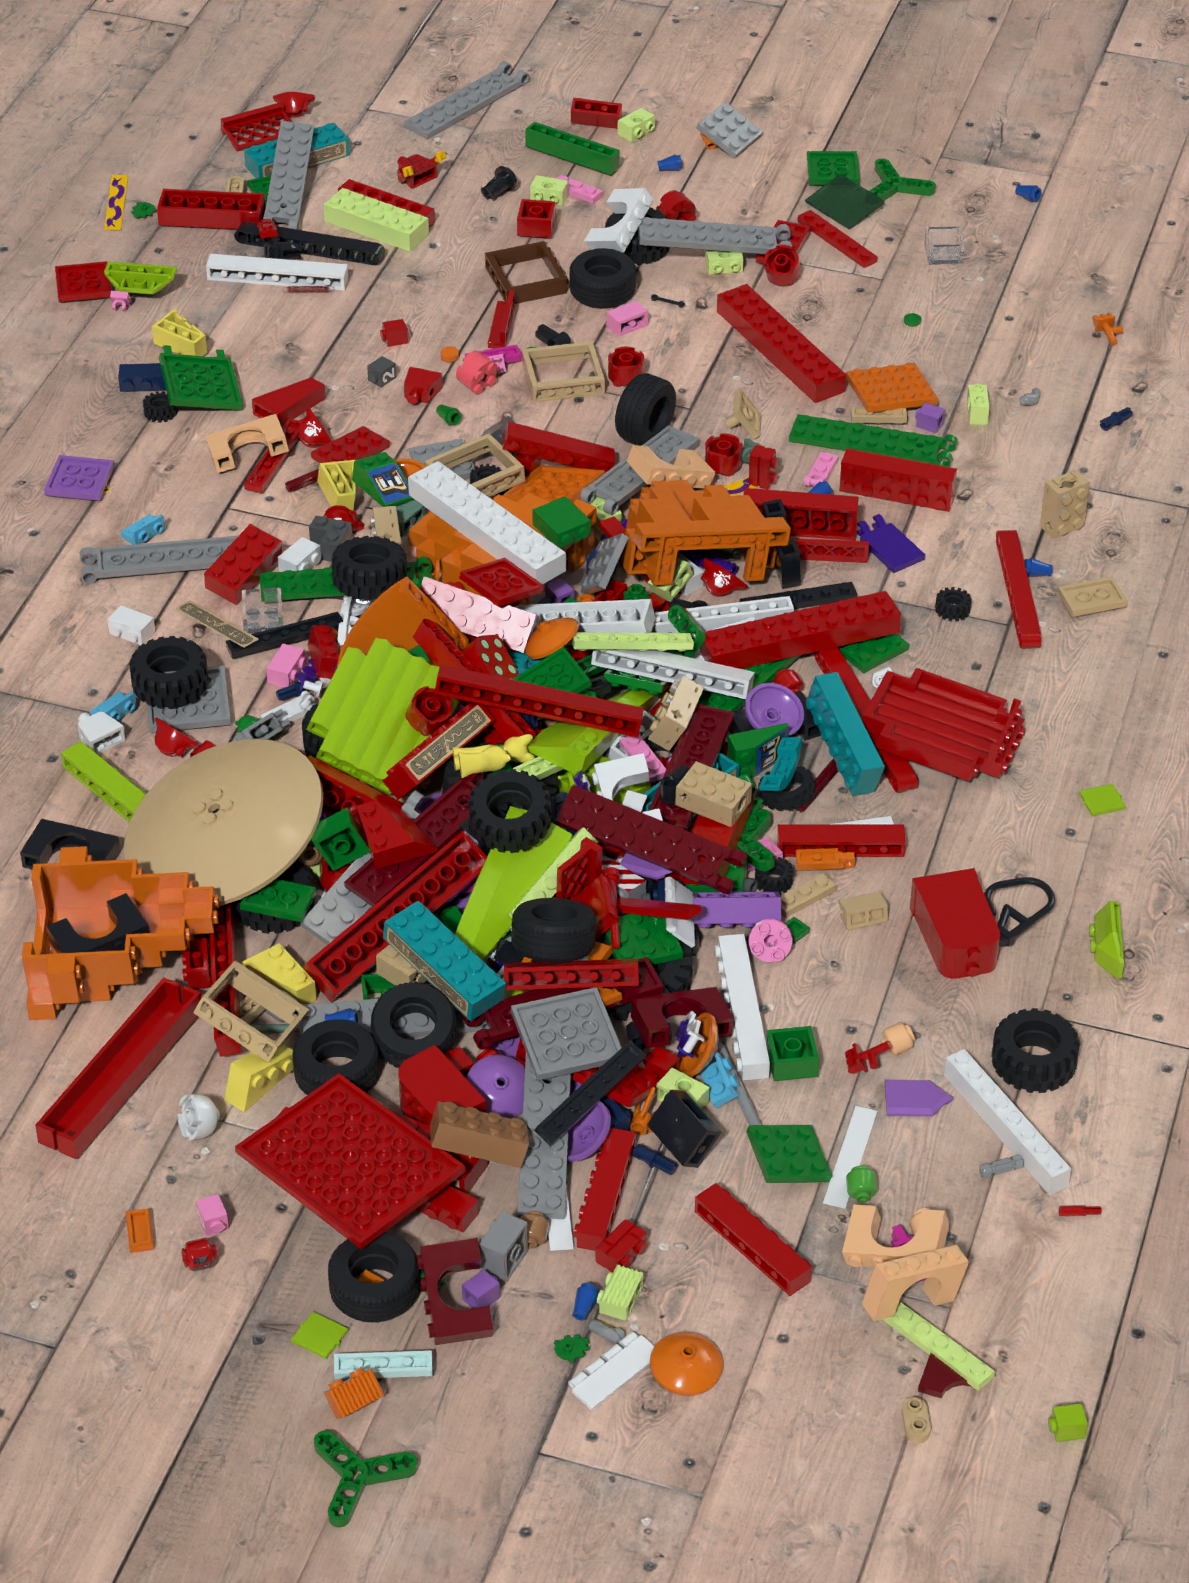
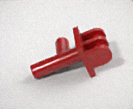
(857, 1059)

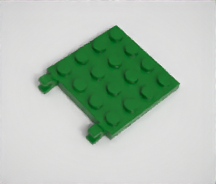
(200, 380)

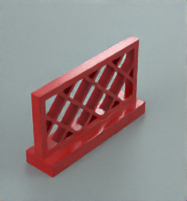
(256, 119)
(586, 868)

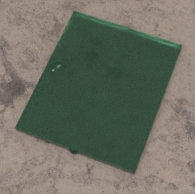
(845, 201)

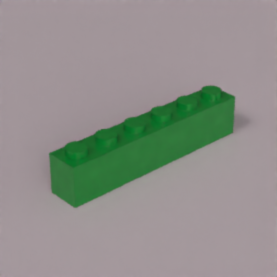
(572, 148)

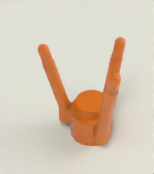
(641, 1119)

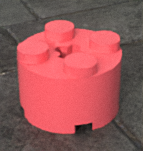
(477, 372)

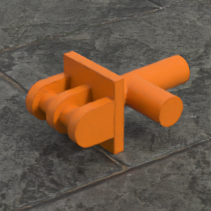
(1106, 323)

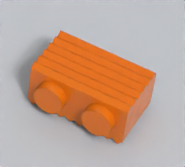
(353, 1393)

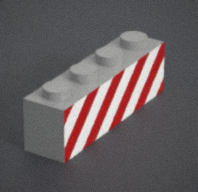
(630, 884)

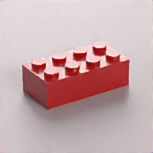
(242, 564)

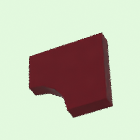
(939, 1378)

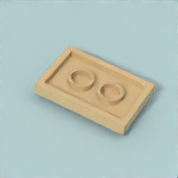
(1092, 596)

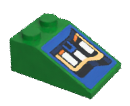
(381, 479)
(756, 748)

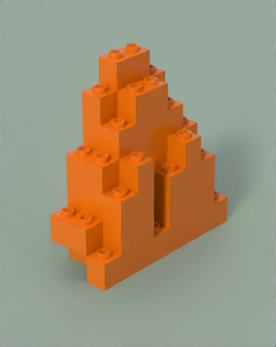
(678, 518)
(457, 553)
(79, 892)

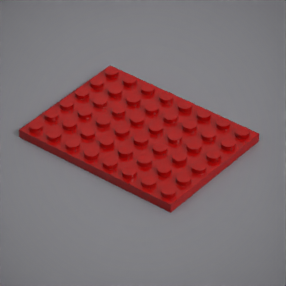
(350, 1160)

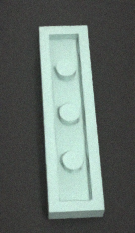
(385, 1364)

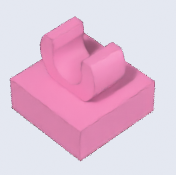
(120, 298)
(499, 360)

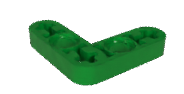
(692, 628)

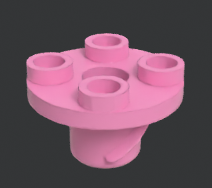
(770, 940)

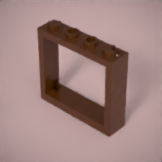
(528, 291)

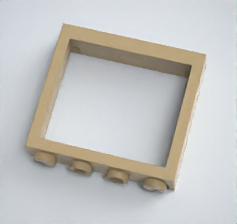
(563, 388)
(494, 483)
(263, 994)

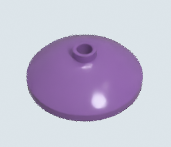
(776, 702)
(505, 1099)
(588, 1133)

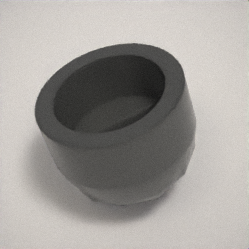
(750, 885)

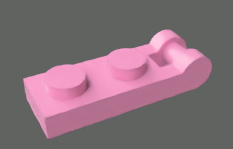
(821, 469)

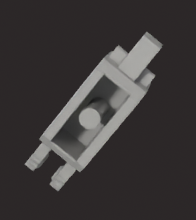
(264, 728)

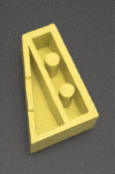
(180, 335)
(337, 483)
(283, 972)
(253, 1077)

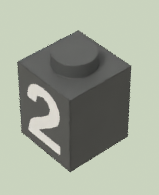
(381, 371)

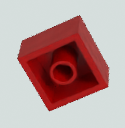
(536, 218)

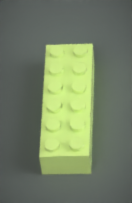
(376, 219)

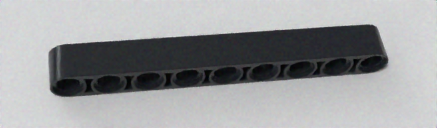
(316, 244)

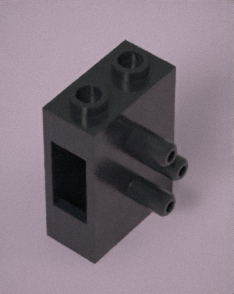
(684, 1128)

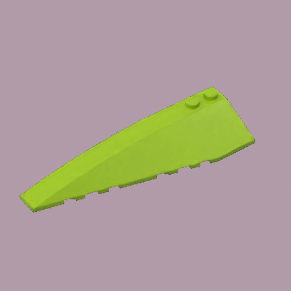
(579, 746)
(502, 884)

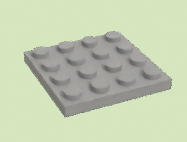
(206, 711)
(566, 1033)

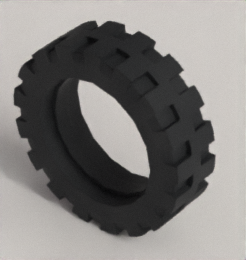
(793, 798)

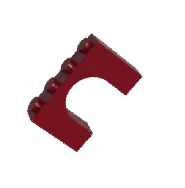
(650, 1013)
(448, 1323)

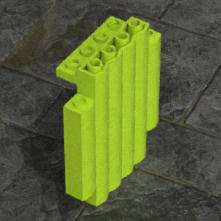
(367, 710)

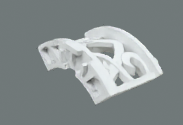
(350, 609)

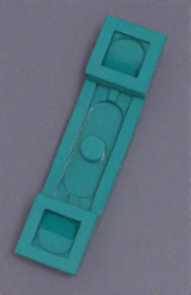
(785, 765)

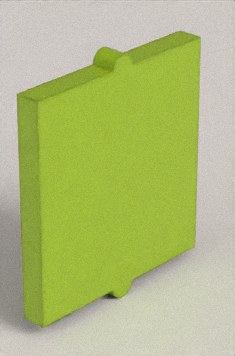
(1102, 799)
(319, 1335)

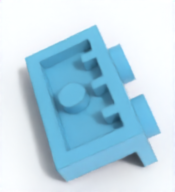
(144, 529)
(117, 705)
(721, 1081)

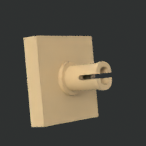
(745, 413)

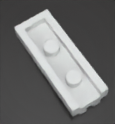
(291, 709)

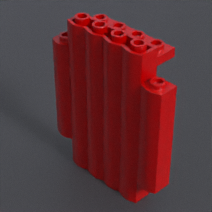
(944, 724)

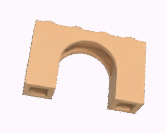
(263, 430)
(687, 466)
(863, 1250)
(890, 1279)

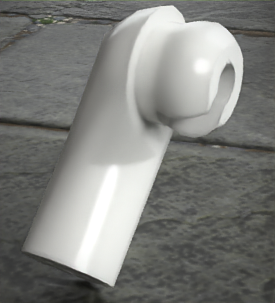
(878, 676)

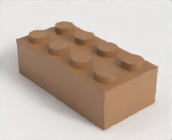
(479, 1134)

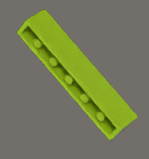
(102, 779)

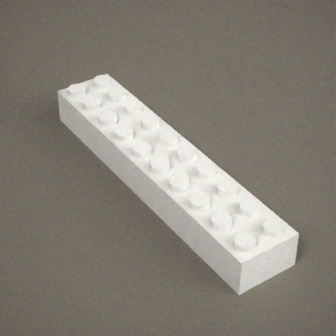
(486, 522)

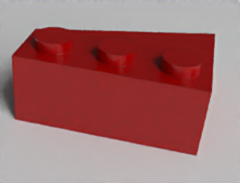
(391, 834)

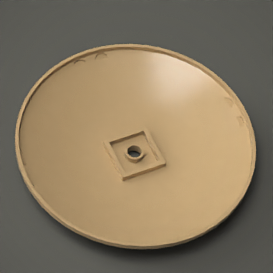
(264, 820)

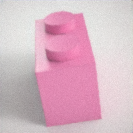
(627, 318)
(286, 665)

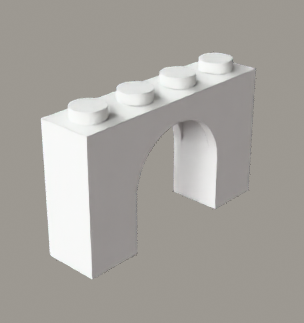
(635, 204)
(619, 773)

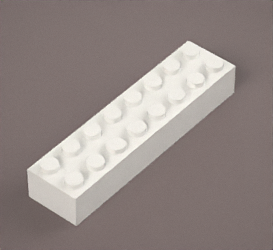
(600, 616)

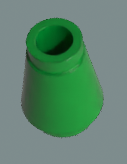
(449, 414)

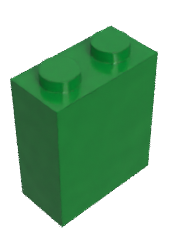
(561, 522)

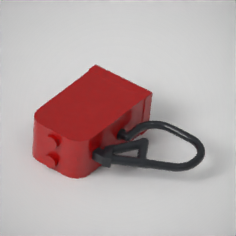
(961, 922)

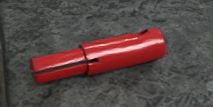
(1079, 1210)

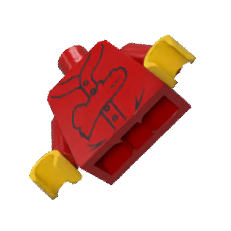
(418, 169)

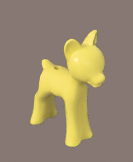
(491, 756)

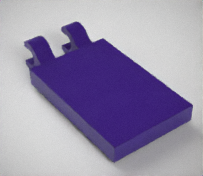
(890, 544)

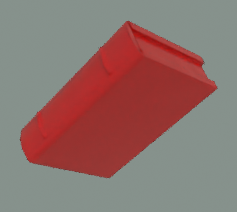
(601, 901)

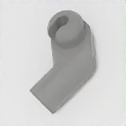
(1030, 398)
(606, 1332)

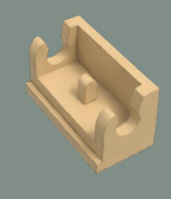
(863, 910)

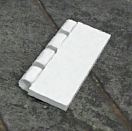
(680, 928)
(620, 1367)

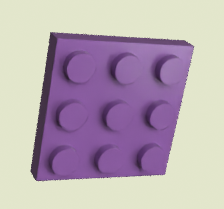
(79, 477)

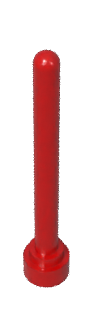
(614, 877)

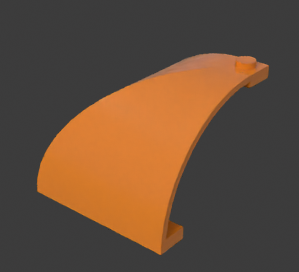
(396, 618)

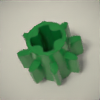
(635, 592)

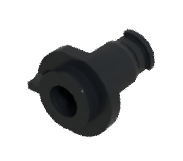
(503, 180)
(282, 250)

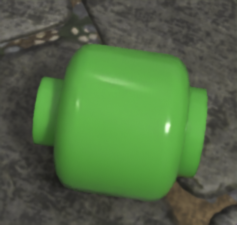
(861, 1183)

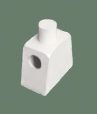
(100, 731)

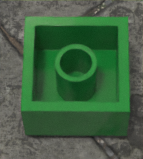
(340, 839)
(792, 1053)

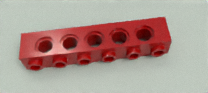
(392, 199)

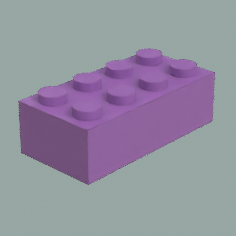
(736, 908)

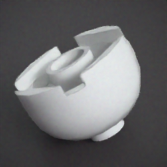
(198, 1116)

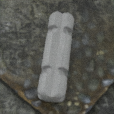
(1001, 1166)

